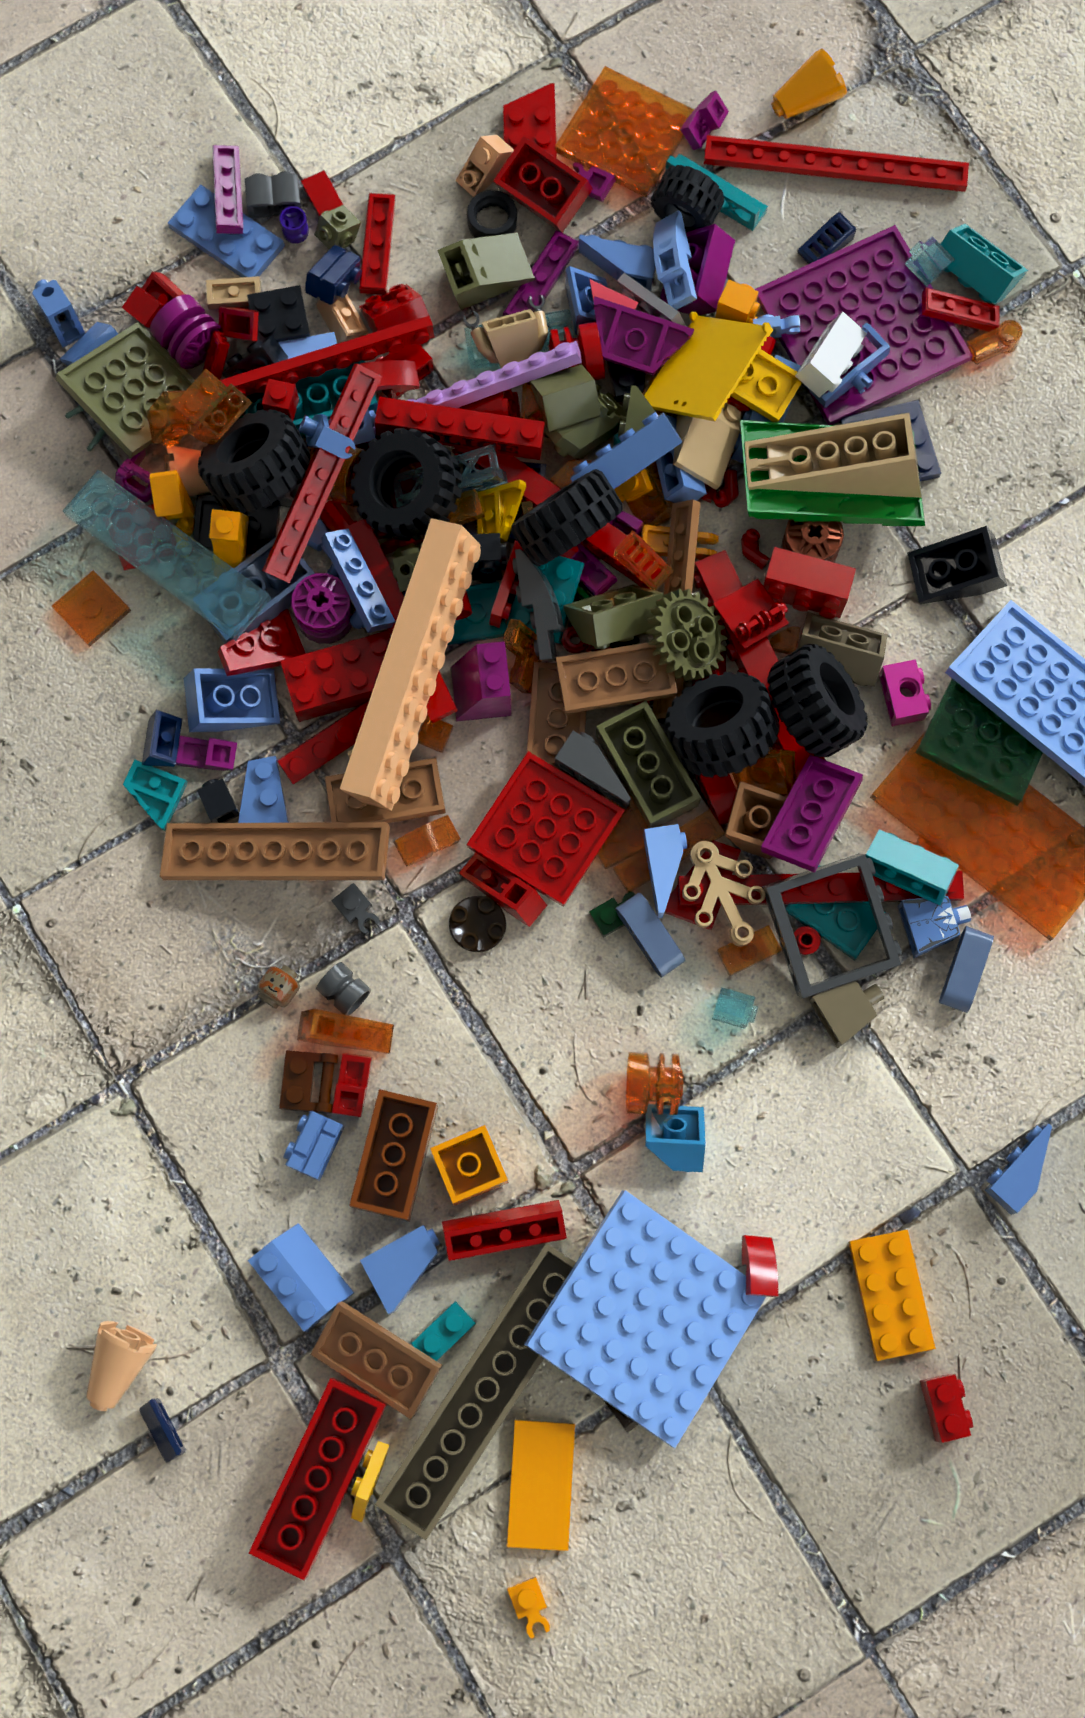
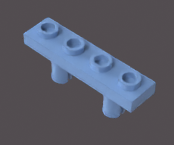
(354, 573)

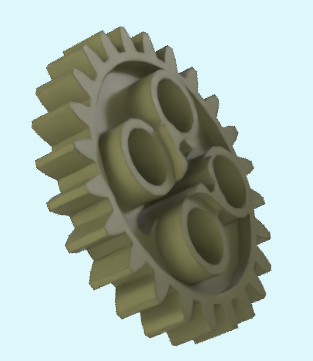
(686, 635)

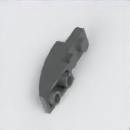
(537, 593)

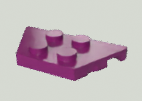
(637, 337)

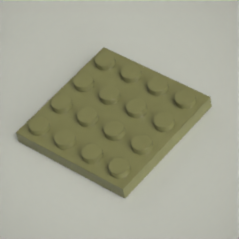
(121, 384)

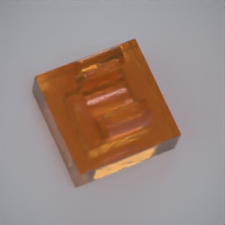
(435, 734)

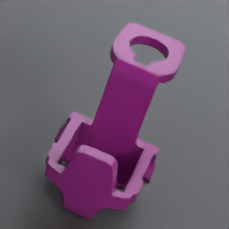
(127, 470)

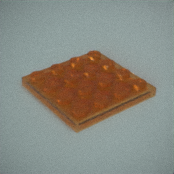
(625, 131)

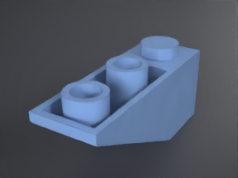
(619, 258)
(1021, 1176)

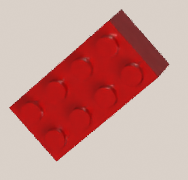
(335, 676)

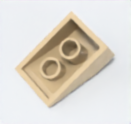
(707, 445)

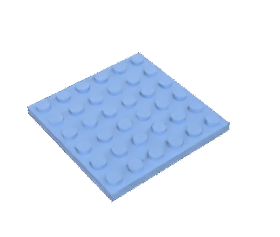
(646, 1319)

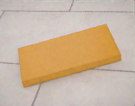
(541, 1485)

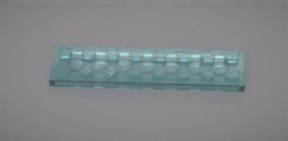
(167, 555)

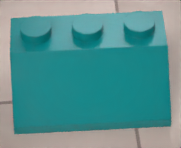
(981, 264)

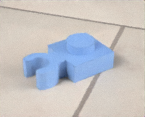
(789, 325)

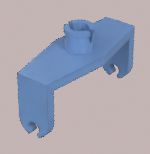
(858, 376)
(321, 436)

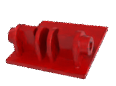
(751, 613)

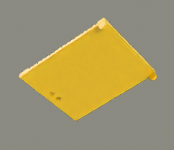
(707, 367)

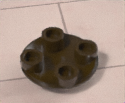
(477, 923)

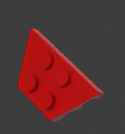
(533, 118)

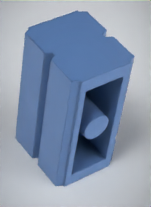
(314, 1144)

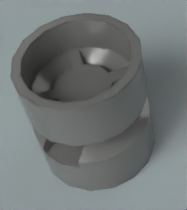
(345, 990)

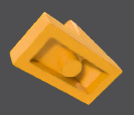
(170, 495)

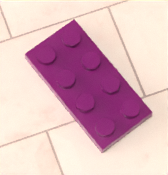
(812, 813)

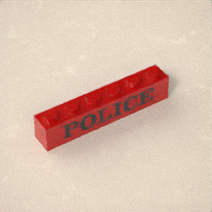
(463, 427)

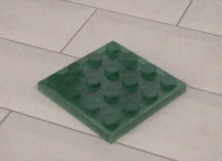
(979, 745)

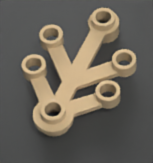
(721, 888)

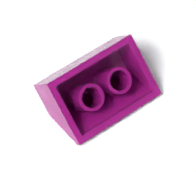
(709, 265)

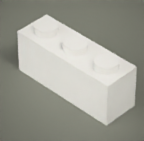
(831, 355)

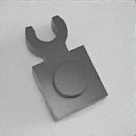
(354, 906)

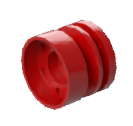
(589, 346)

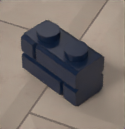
(333, 275)

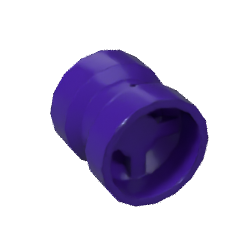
(294, 224)

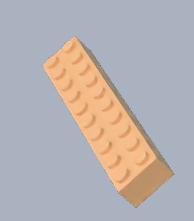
(411, 665)

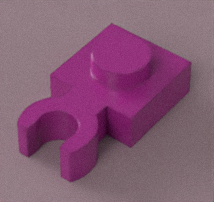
(599, 180)

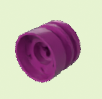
(184, 330)
(332, 619)

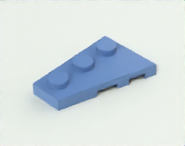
(263, 793)

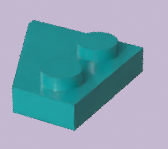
(155, 791)

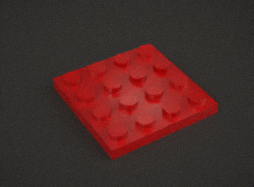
(545, 828)

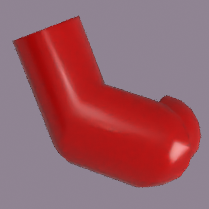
(729, 491)
(750, 548)

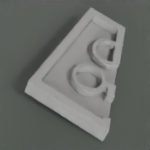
(647, 301)

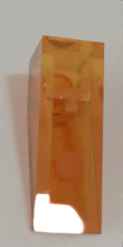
(344, 1031)

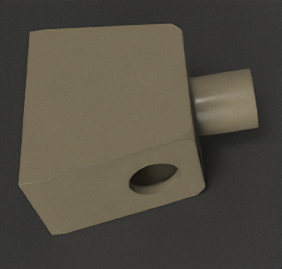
(846, 1009)

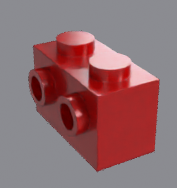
(945, 1407)

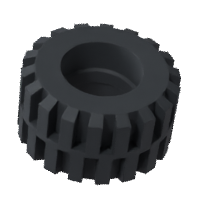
(690, 193)

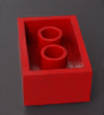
(543, 184)
(808, 583)

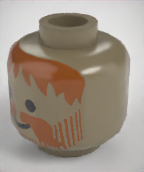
(278, 986)

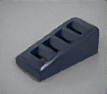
(839, 228)

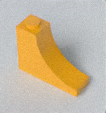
(229, 536)

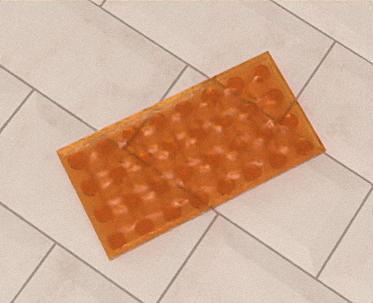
(1019, 854)

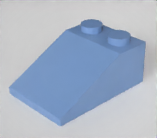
(230, 702)

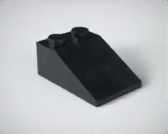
(958, 567)

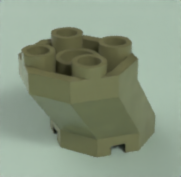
(585, 436)

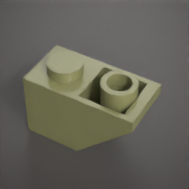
(637, 408)

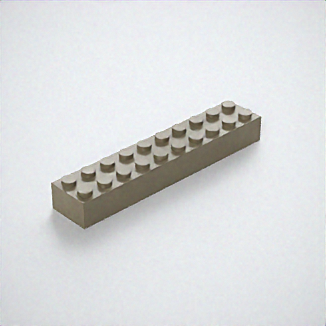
(475, 1403)

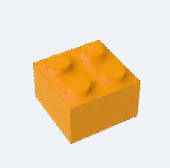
(469, 1165)

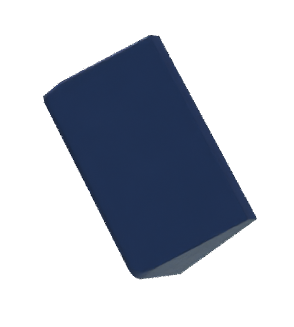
(162, 740)
(162, 1429)

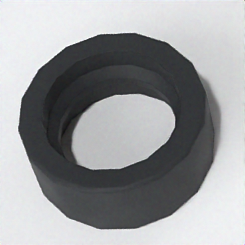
(486, 199)

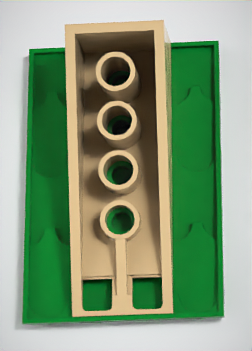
(833, 472)

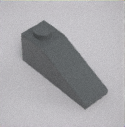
(587, 764)

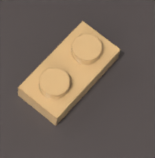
(231, 291)

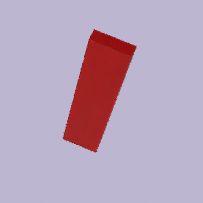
(377, 243)

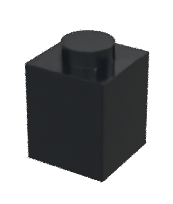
(218, 801)

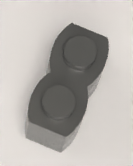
(271, 194)

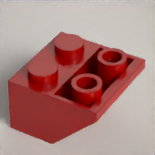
(393, 308)

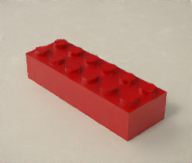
(318, 1479)

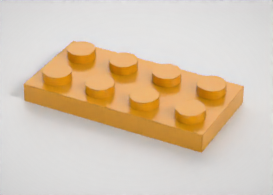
(891, 1295)

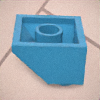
(677, 1139)

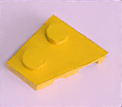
(365, 1486)

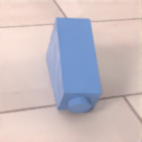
(400, 1265)

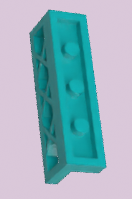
(736, 204)

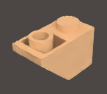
(484, 164)

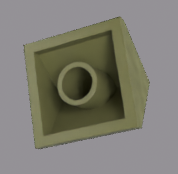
(566, 398)

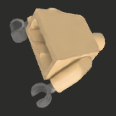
(511, 336)

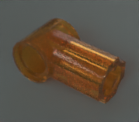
(994, 343)

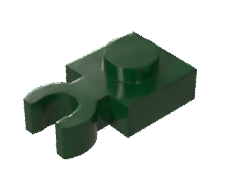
(606, 917)

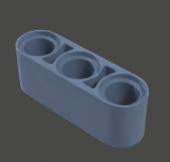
(650, 934)
(966, 969)

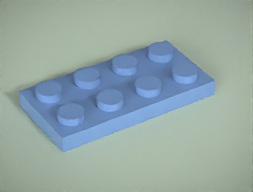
(242, 253)

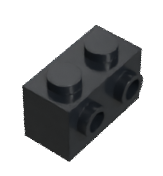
(257, 356)
(492, 558)

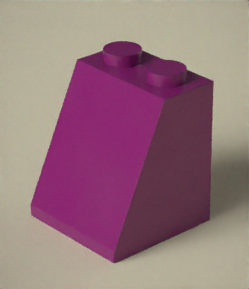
(482, 683)

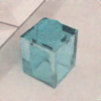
(928, 260)
(734, 1008)

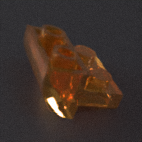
(210, 407)

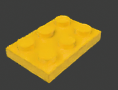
(767, 386)

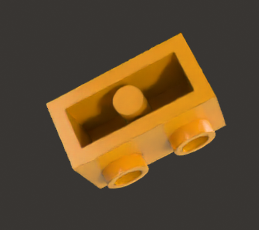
(738, 303)

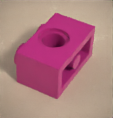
(901, 708)

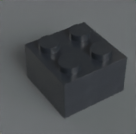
(280, 313)

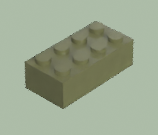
(647, 765)

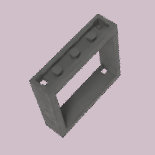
(787, 938)

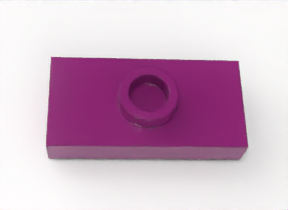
(595, 575)

